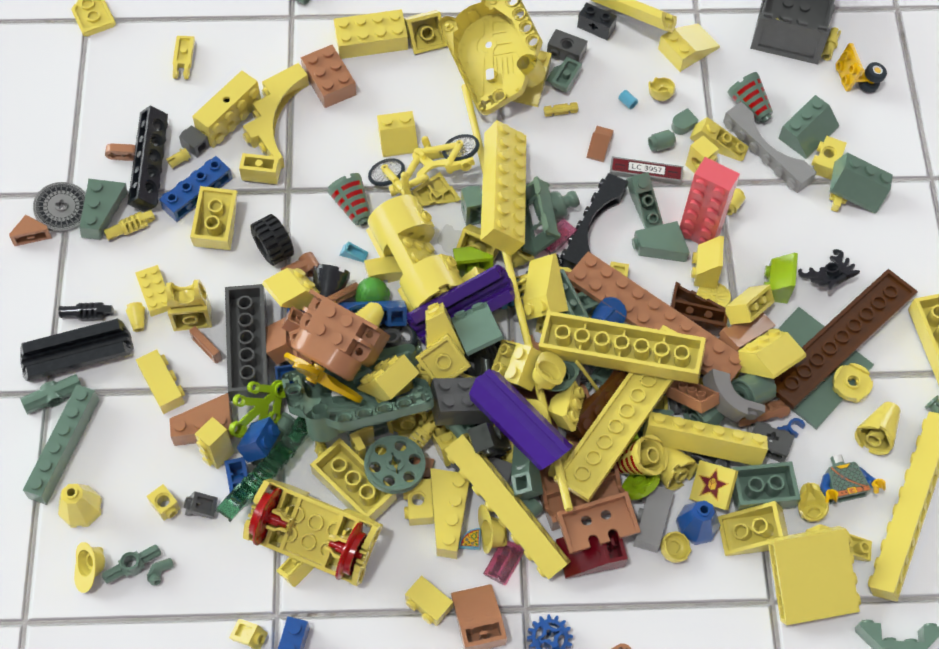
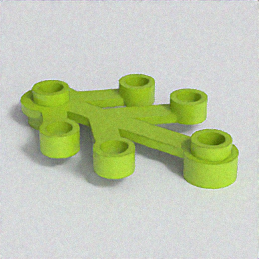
(261, 405)

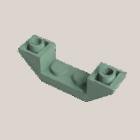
(872, 635)

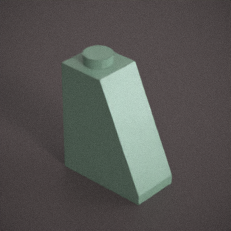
(661, 242)

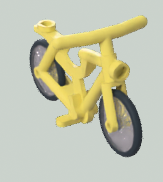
(457, 155)

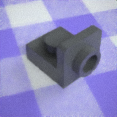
(200, 504)

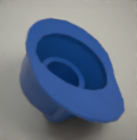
(606, 313)

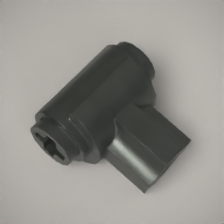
(484, 358)

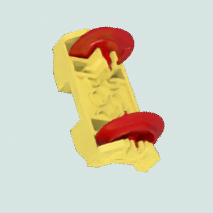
(311, 530)

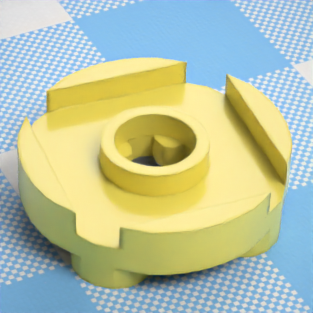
(845, 390)

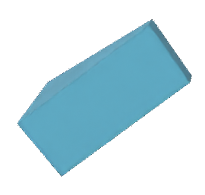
(353, 252)

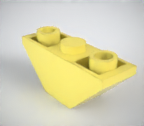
(566, 407)

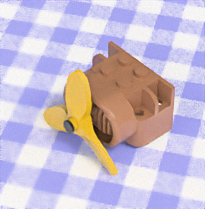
(335, 342)

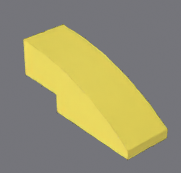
(383, 268)

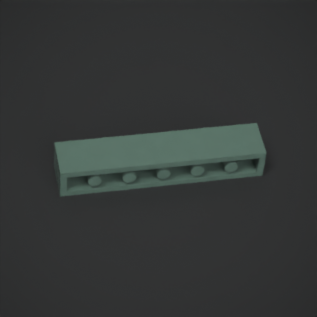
(61, 445)

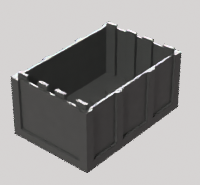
(798, 32)

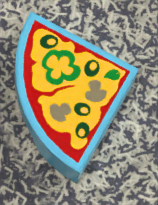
(471, 540)

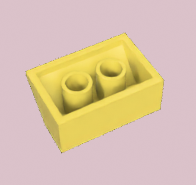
(770, 354)

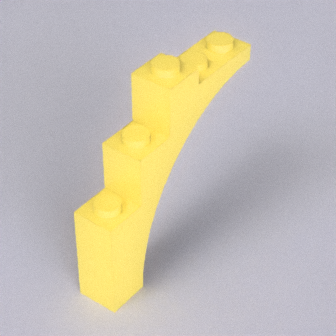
(276, 92)

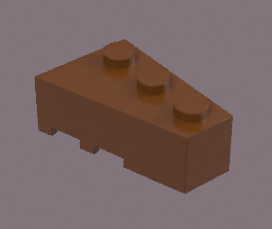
(699, 310)

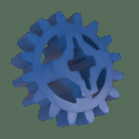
(546, 629)

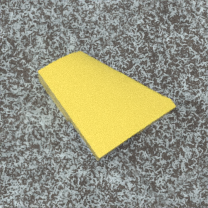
(435, 191)

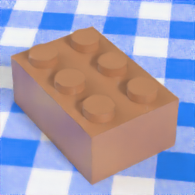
(328, 76)

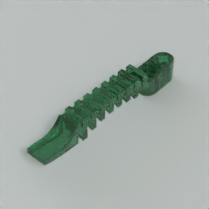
(269, 468)

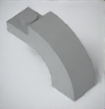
(731, 404)

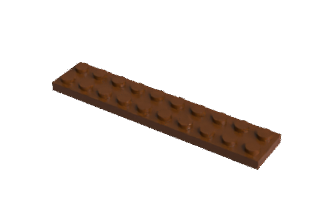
(844, 337)

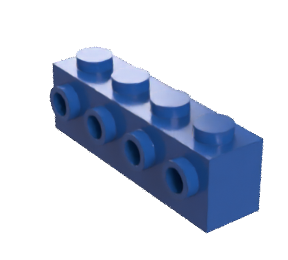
(184, 196)

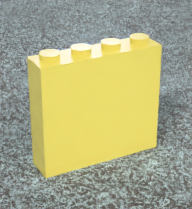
(814, 575)

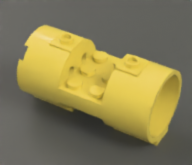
(404, 231)

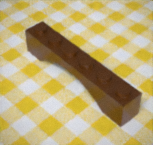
(596, 402)

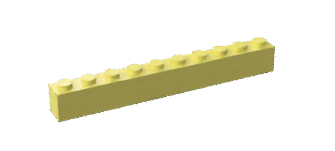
(908, 514)

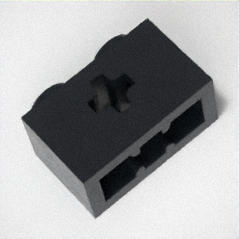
(596, 21)

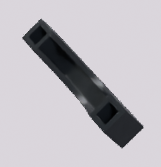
(609, 195)

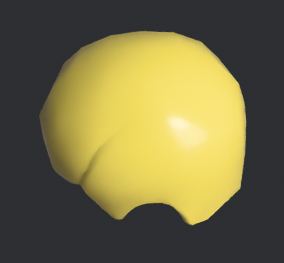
(661, 88)
(675, 547)

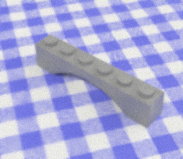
(793, 171)

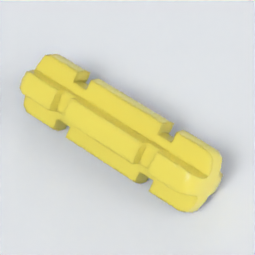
(560, 109)

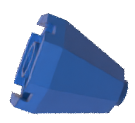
(698, 522)

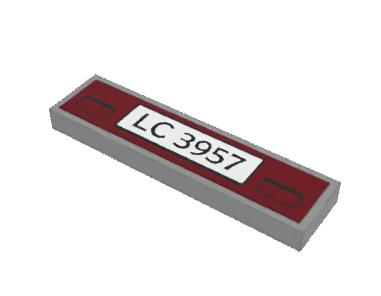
(657, 171)

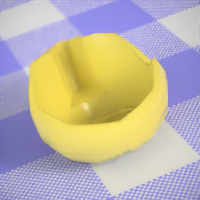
(812, 503)

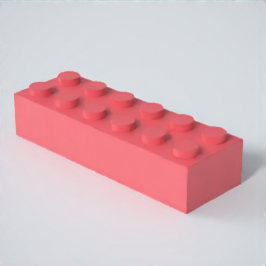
(708, 201)

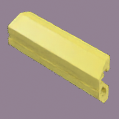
(642, 12)

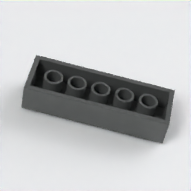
(246, 339)

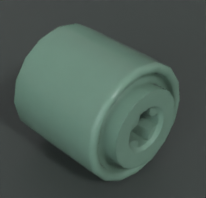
(755, 388)

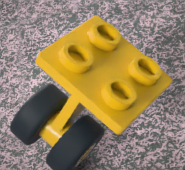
(852, 71)

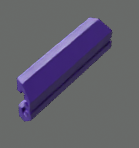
(489, 286)
(518, 419)

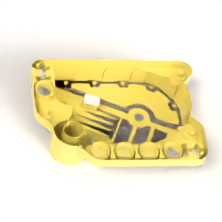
(494, 52)

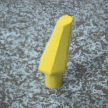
(320, 447)

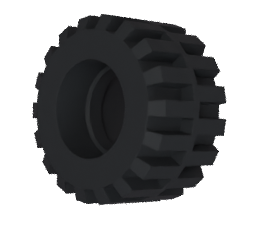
(272, 239)

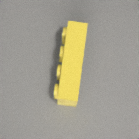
(153, 290)

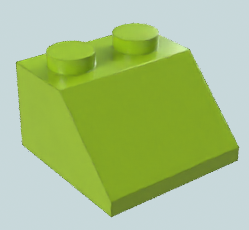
(782, 276)

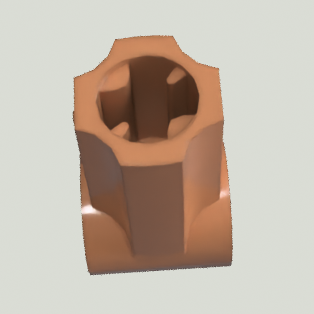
(304, 263)

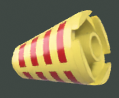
(644, 457)

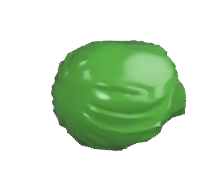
(372, 290)

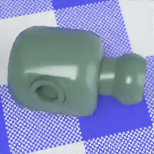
(560, 204)

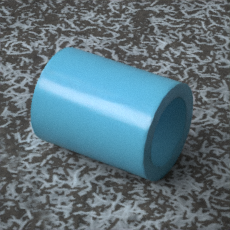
(628, 99)

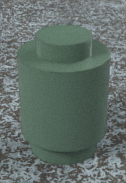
(661, 140)

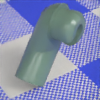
(156, 569)

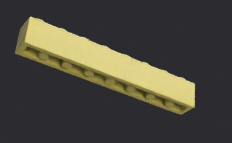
(509, 508)

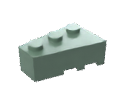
(99, 206)

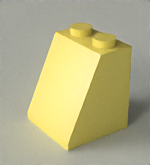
(439, 324)

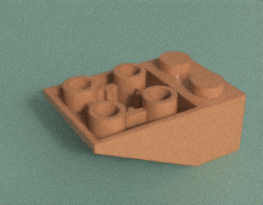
(479, 618)

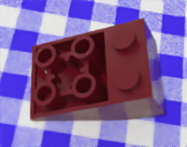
(595, 559)

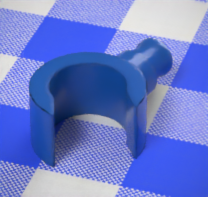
(796, 421)

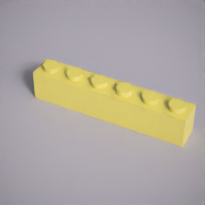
(707, 439)

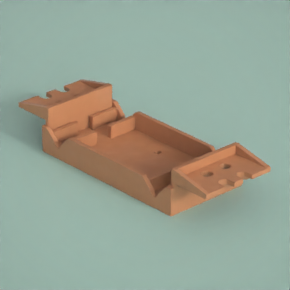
(608, 499)

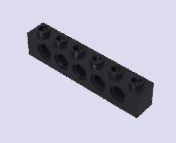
(148, 159)

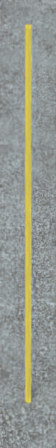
(518, 304)

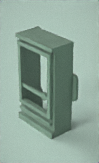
(535, 245)

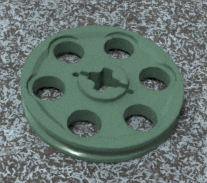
(400, 458)

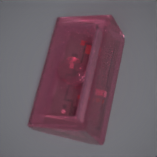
(504, 562)

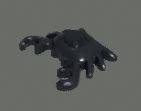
(833, 273)

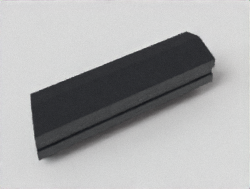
(75, 349)

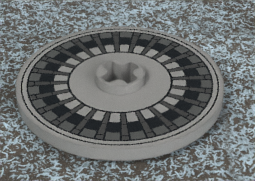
(50, 198)

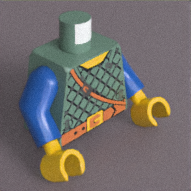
(847, 481)

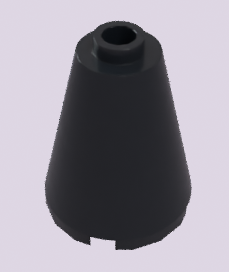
(329, 279)

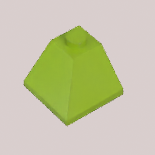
(470, 257)

